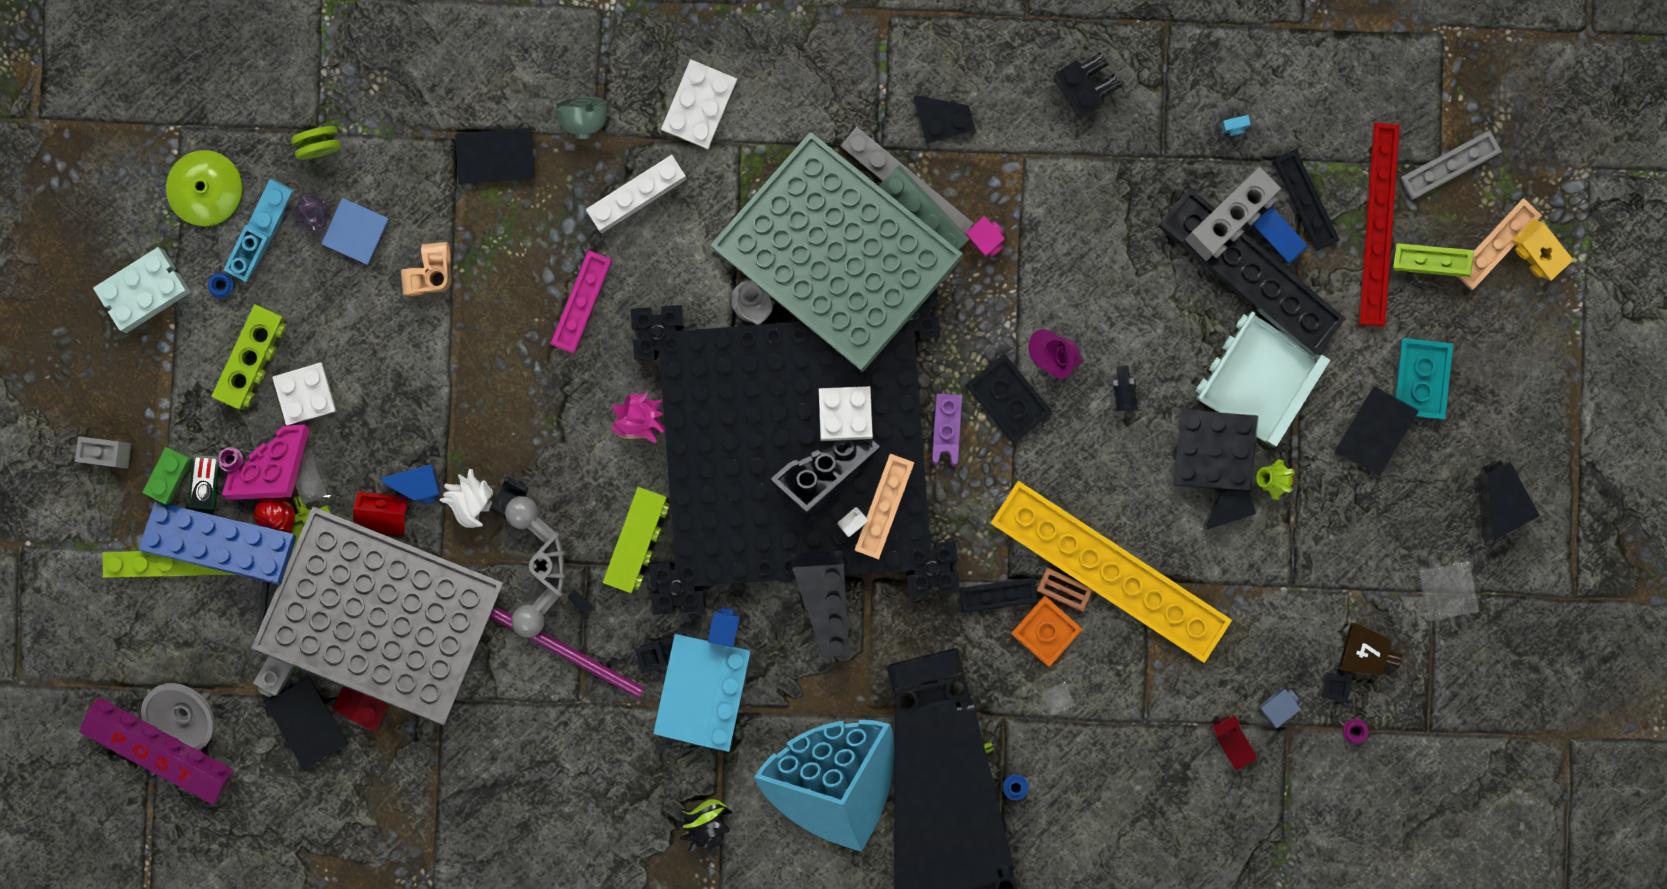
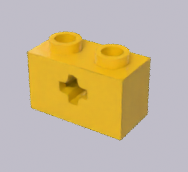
(1541, 250)

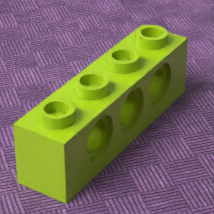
(247, 342)

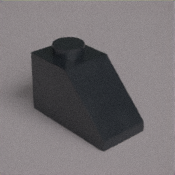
(1229, 508)

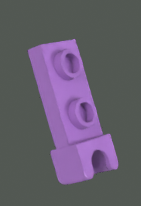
(947, 427)

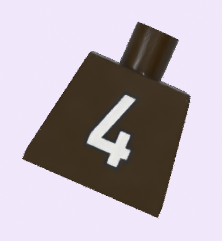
(1367, 651)

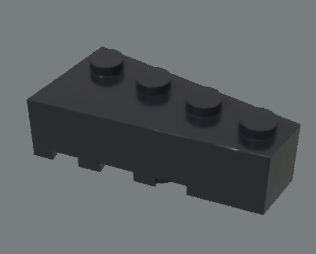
(823, 592)

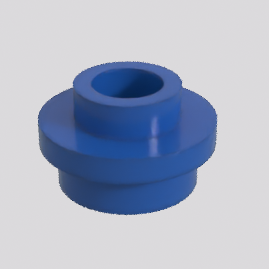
(213, 281)
(1015, 779)

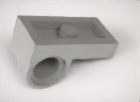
(103, 452)

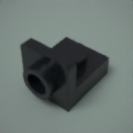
(510, 489)

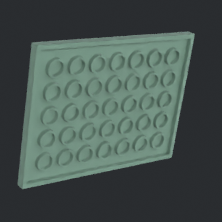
(837, 251)

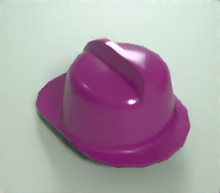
(1053, 353)

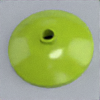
(218, 198)

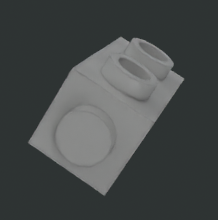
(273, 676)

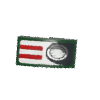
(203, 483)

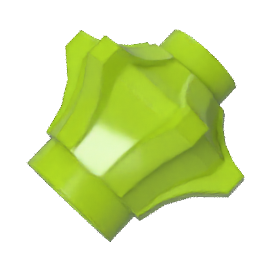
(1275, 479)

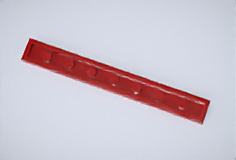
(1379, 224)

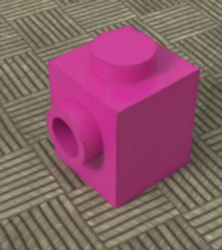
(986, 237)

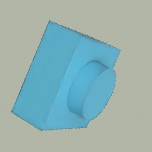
(1236, 125)

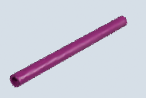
(574, 656)

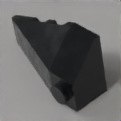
(817, 480)

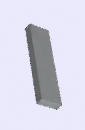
(1450, 165)

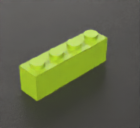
(635, 540)

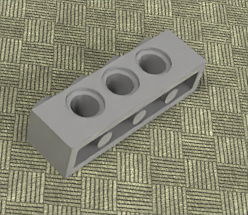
(1258, 186)

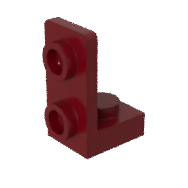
(1233, 742)

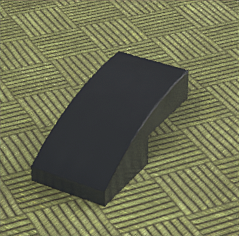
(655, 655)

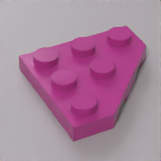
(271, 467)

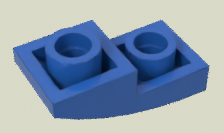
(1280, 235)

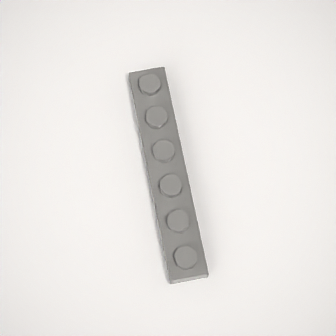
(882, 163)

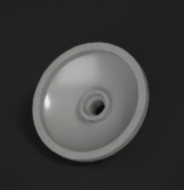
(166, 709)

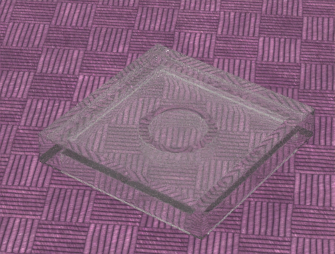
(1448, 591)

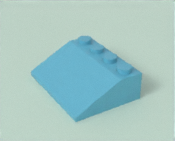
(701, 692)

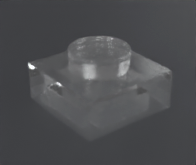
(1058, 698)

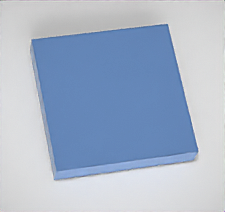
(355, 231)

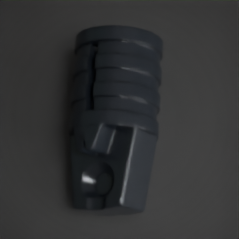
(1124, 390)

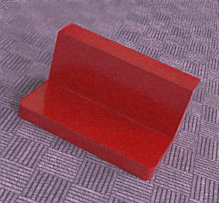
(381, 512)

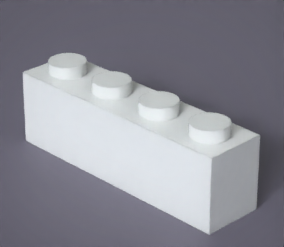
(636, 194)

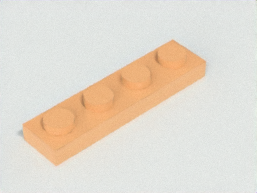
(1499, 242)
(884, 506)

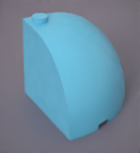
(833, 780)

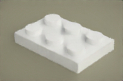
(699, 104)

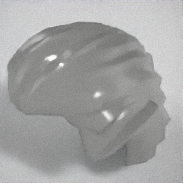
(751, 302)

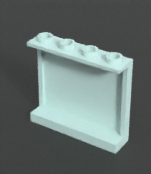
(1261, 376)

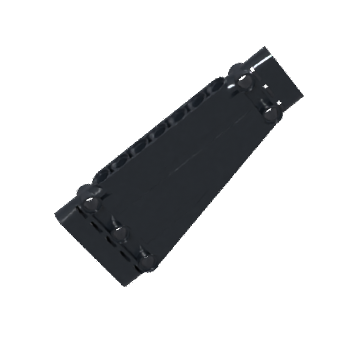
(943, 787)

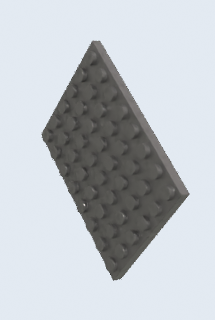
(377, 616)

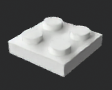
(304, 394)
(845, 413)

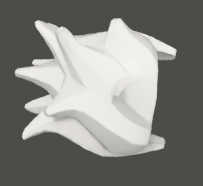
(468, 499)

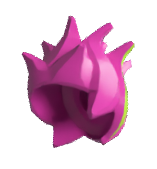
(638, 418)

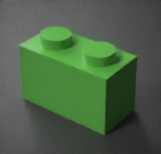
(168, 476)

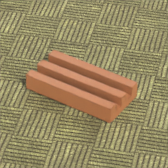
(1044, 580)

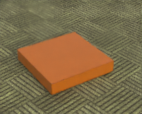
(1046, 631)

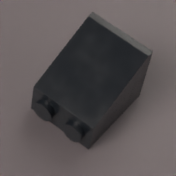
(1503, 500)

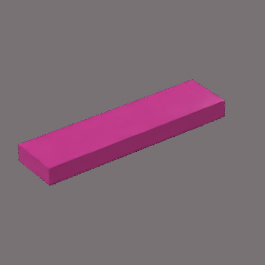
(581, 302)

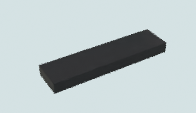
(1305, 200)

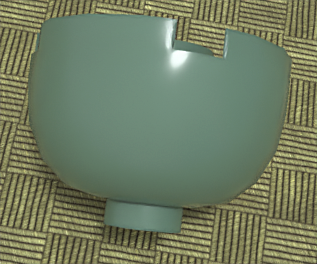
(582, 116)

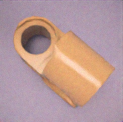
(436, 259)

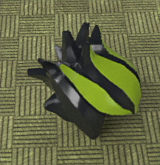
(705, 824)

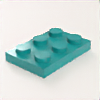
(1424, 376)

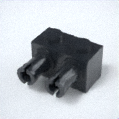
(1078, 89)

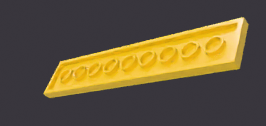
(1111, 571)

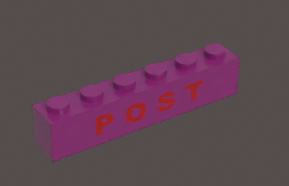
(156, 750)

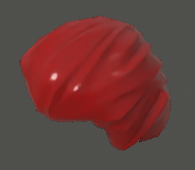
(275, 514)

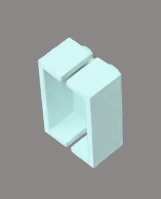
(142, 290)

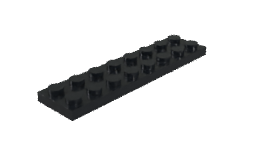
(1258, 278)

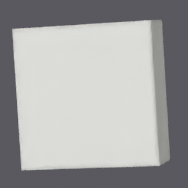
(852, 521)

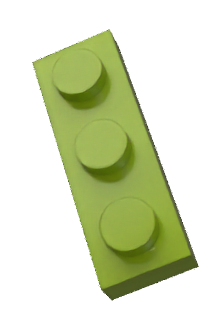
(1433, 260)

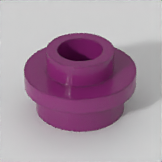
(227, 454)
(1361, 737)

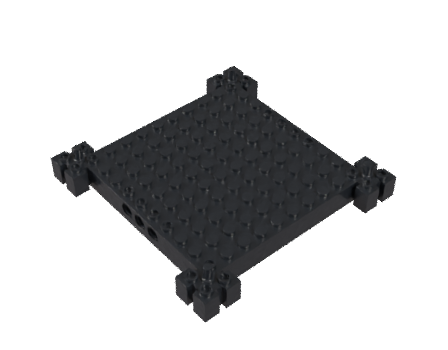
(747, 407)

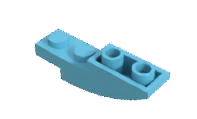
(259, 231)

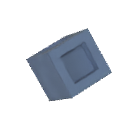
(1280, 707)

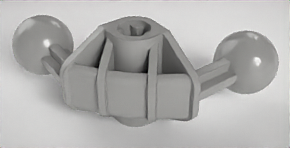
(523, 514)

